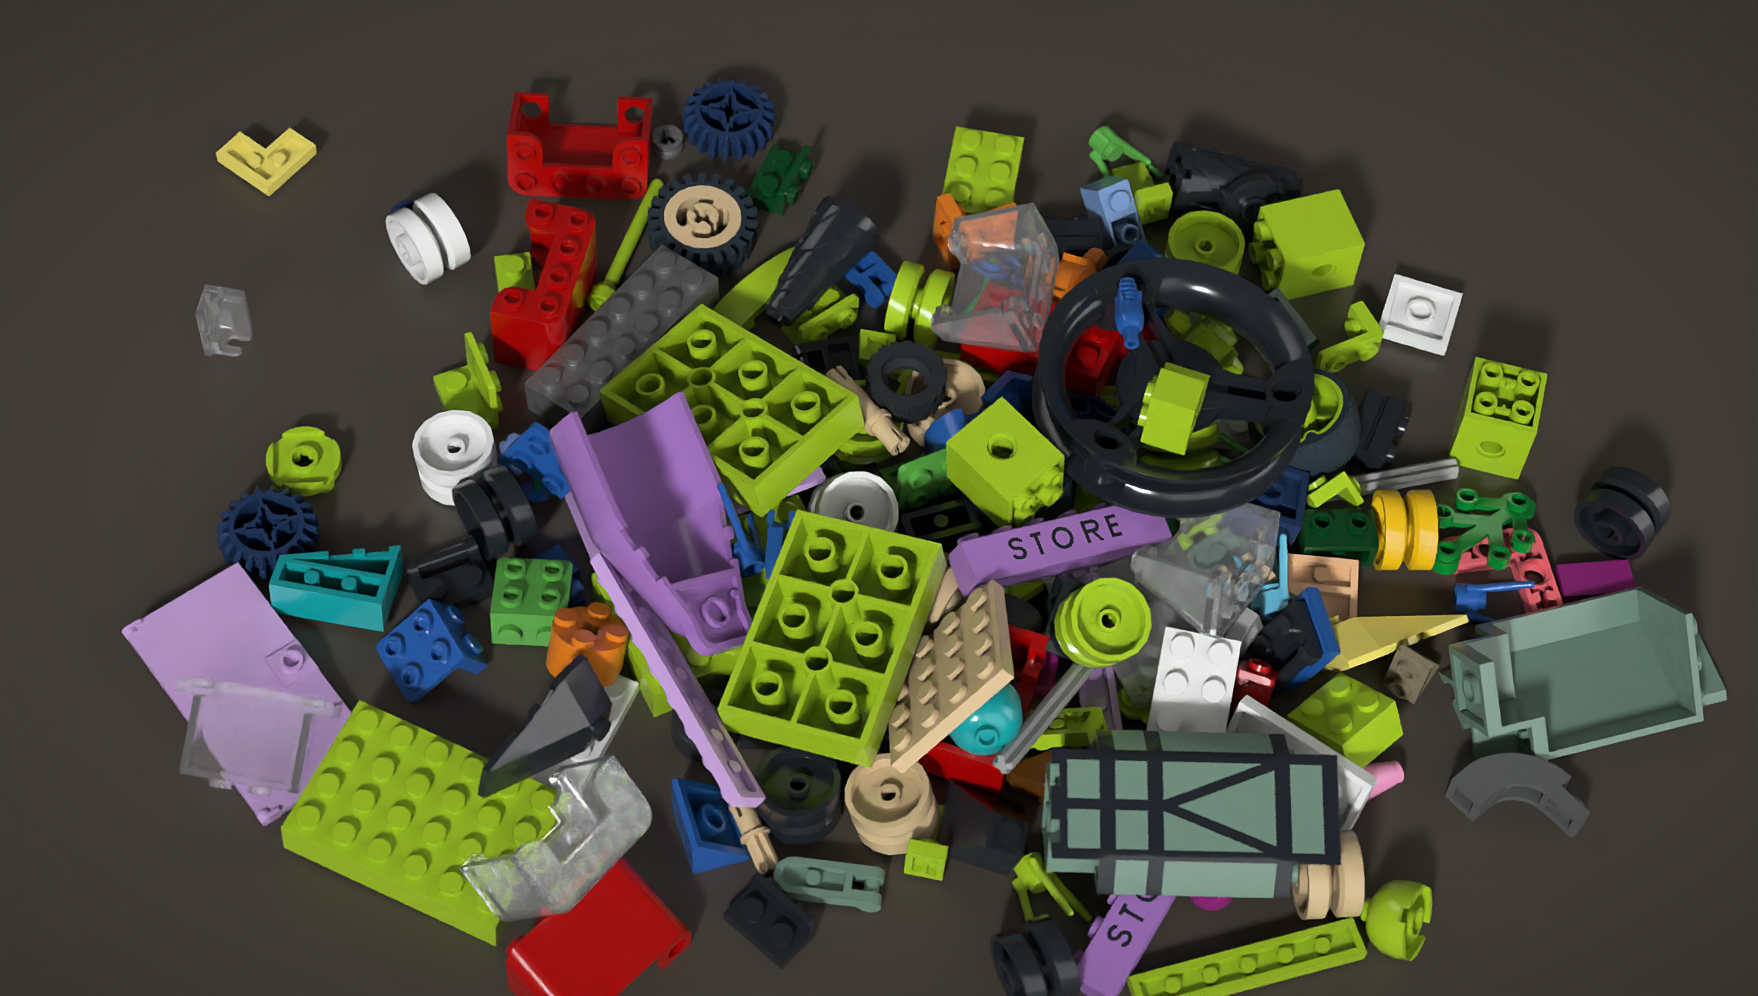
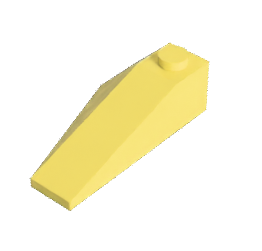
(1372, 637)

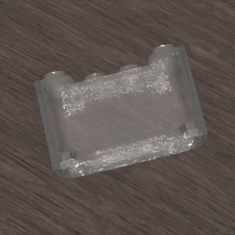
(598, 823)

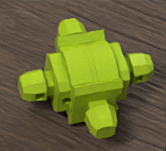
(1207, 334)

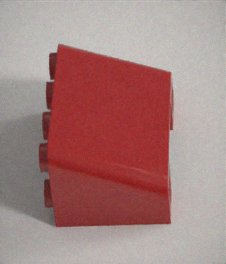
(578, 157)
(598, 942)

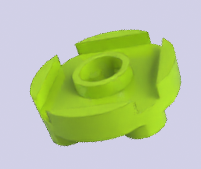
(307, 480)

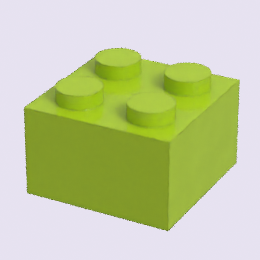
(1349, 719)

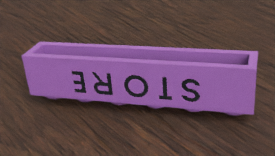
(1053, 546)
(1119, 942)

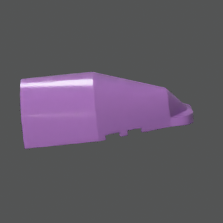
(660, 519)

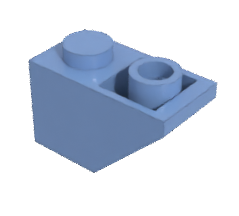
(1114, 206)

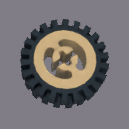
(706, 208)

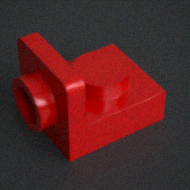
(1255, 680)

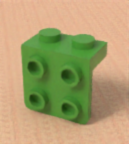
(919, 480)
(526, 599)

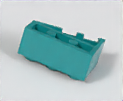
(338, 588)

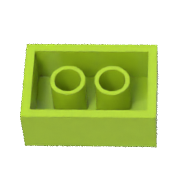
(983, 169)

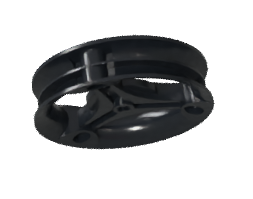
(1105, 458)

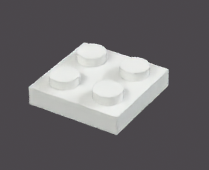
(1419, 314)

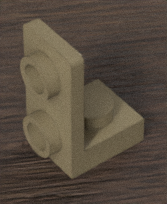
(1409, 674)

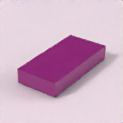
(1592, 579)

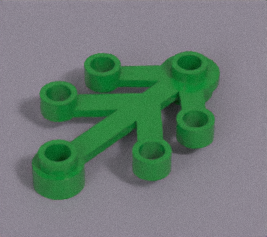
(1512, 508)

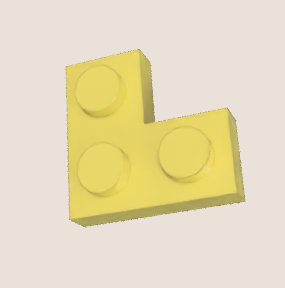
(267, 167)

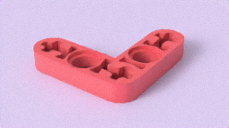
(1536, 561)

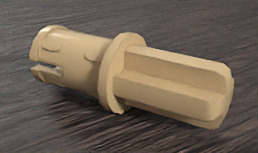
(755, 838)

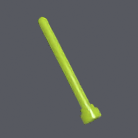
(604, 290)

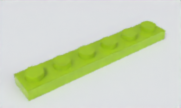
(1255, 963)

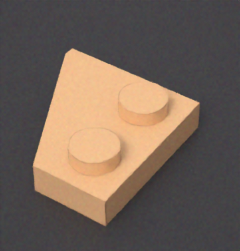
(1332, 576)

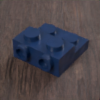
(1289, 499)

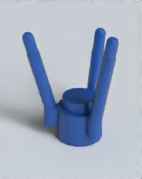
(749, 555)
(1471, 597)

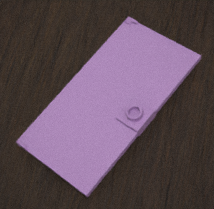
(236, 637)

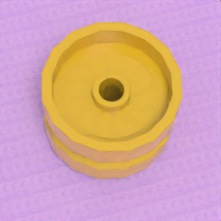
(1405, 529)

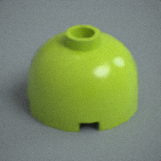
(1396, 917)

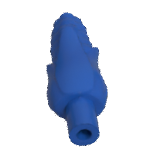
(1129, 312)

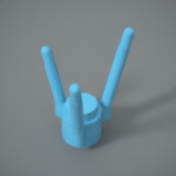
(1274, 596)

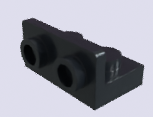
(771, 920)

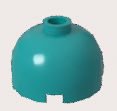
(991, 725)

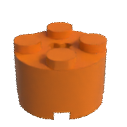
(588, 632)

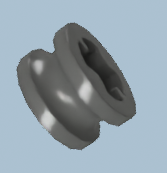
(663, 133)

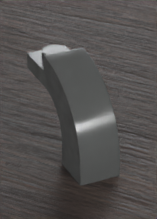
(1520, 779)

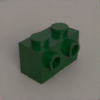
(1339, 534)

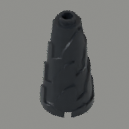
(1202, 171)
(822, 257)

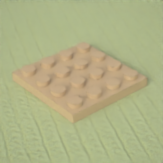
(952, 675)

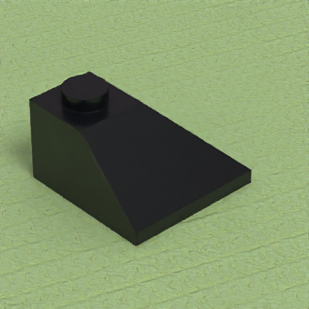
(982, 828)

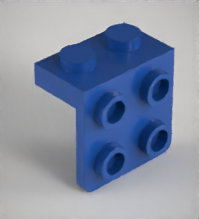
(536, 457)
(429, 649)

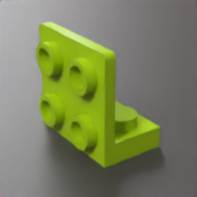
(471, 386)

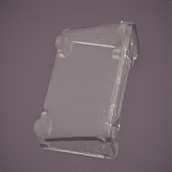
(1001, 281)
(1212, 566)

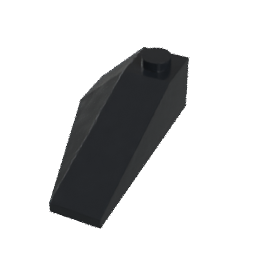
(552, 733)

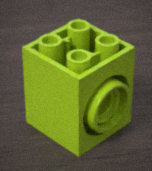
(1307, 245)
(1497, 418)
(1005, 465)

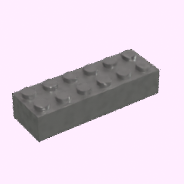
(616, 335)

